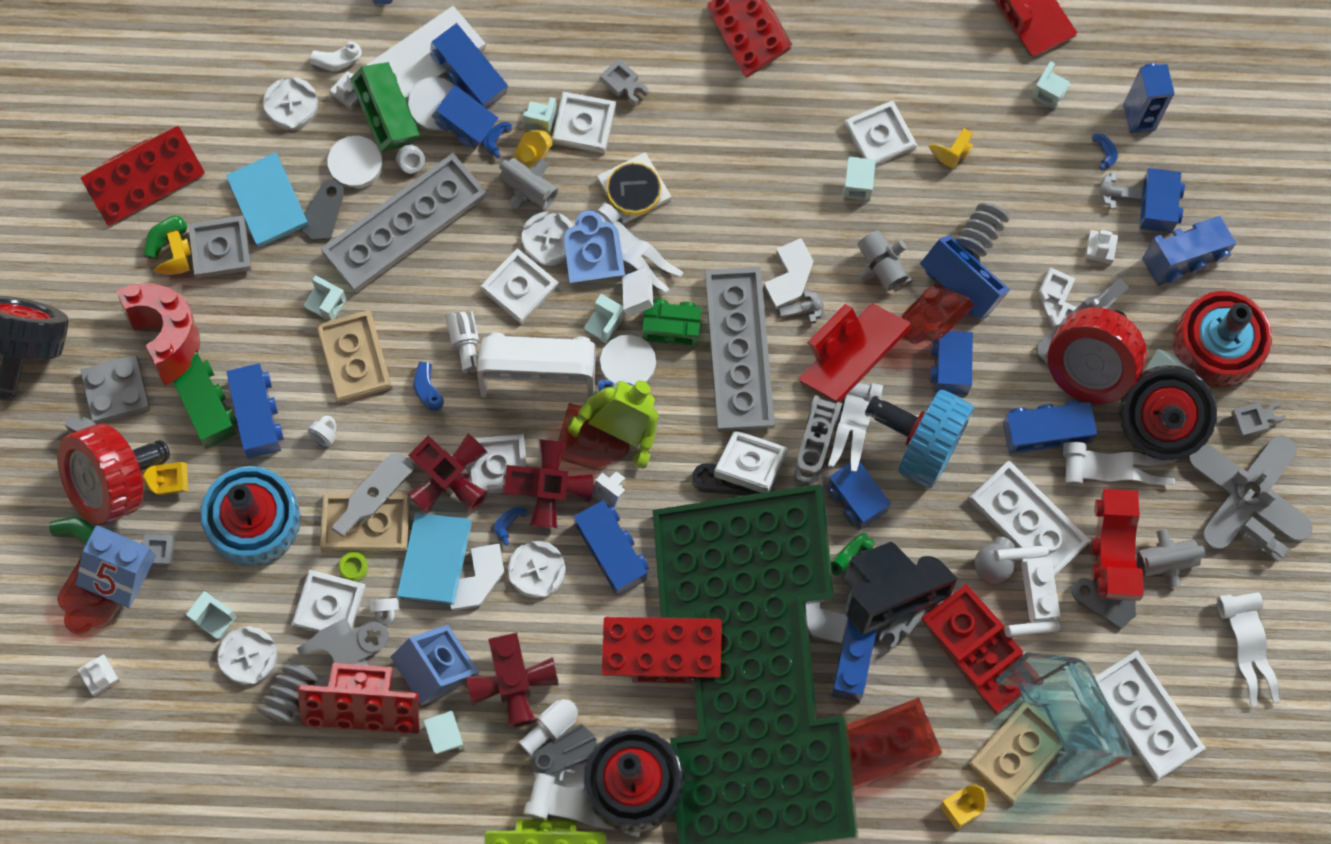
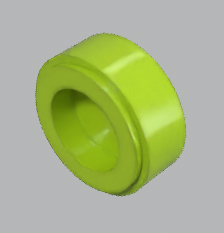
(353, 566)

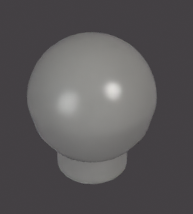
(989, 567)

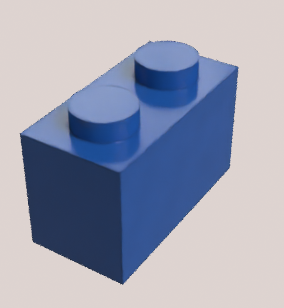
(464, 117)
(1161, 200)
(952, 362)
(858, 495)

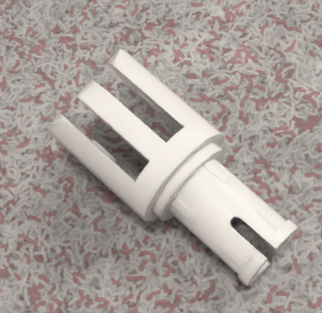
(464, 338)
(551, 724)

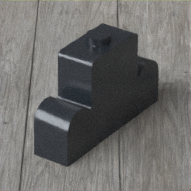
(891, 586)

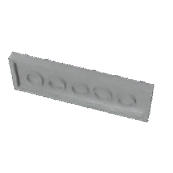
(404, 222)
(739, 349)

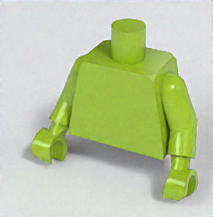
(624, 413)

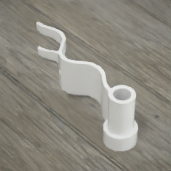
(634, 248)
(854, 420)
(1109, 467)
(1250, 640)
(562, 802)

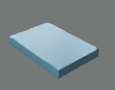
(267, 200)
(434, 558)

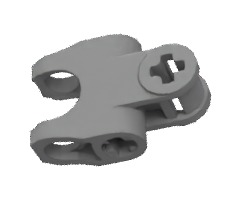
(816, 439)
(346, 645)

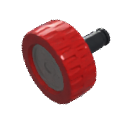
(1097, 355)
(104, 472)

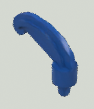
(492, 137)
(1108, 148)
(505, 521)

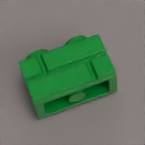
(672, 323)

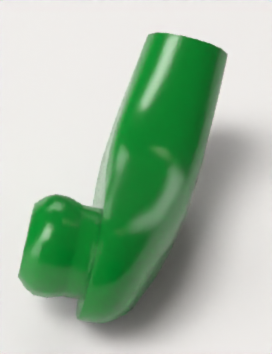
(158, 235)
(72, 526)
(854, 547)

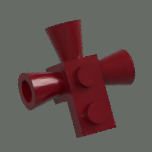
(447, 473)
(547, 483)
(512, 680)

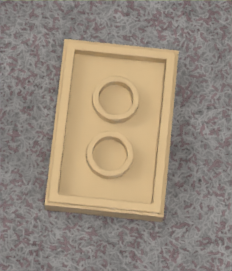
(353, 356)
(382, 532)
(1018, 753)

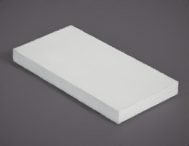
(411, 56)
(1028, 516)
(1148, 716)

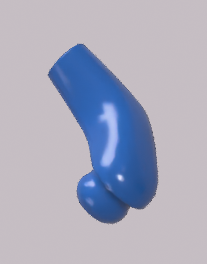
(424, 390)

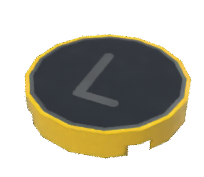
(633, 189)

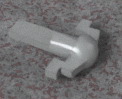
(1107, 190)
(815, 305)

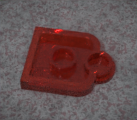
(935, 313)
(592, 446)
(83, 607)

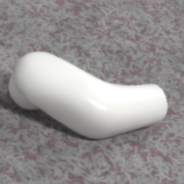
(337, 60)

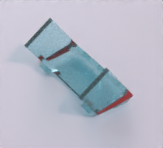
(1076, 712)

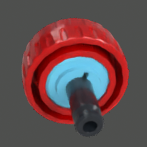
(1223, 338)

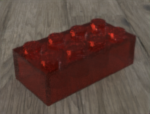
(891, 743)

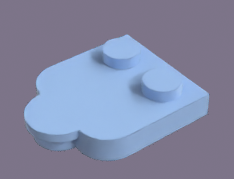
(592, 249)

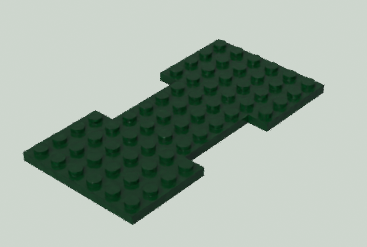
(760, 754)

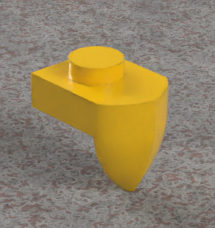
(532, 147)
(960, 148)
(180, 251)
(167, 478)
(965, 805)

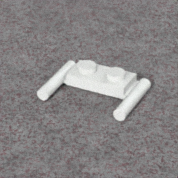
(1039, 590)

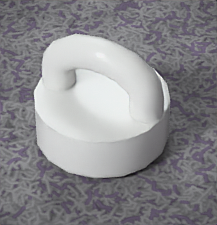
(410, 159)
(321, 433)
(384, 605)

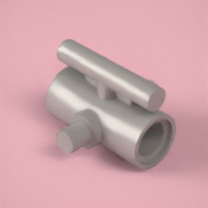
(528, 183)
(883, 261)
(1169, 558)

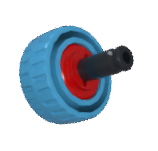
(930, 436)
(250, 516)

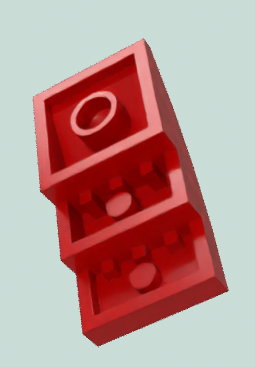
(976, 645)

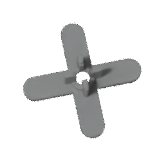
(1240, 506)

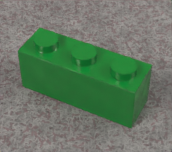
(384, 106)
(204, 403)

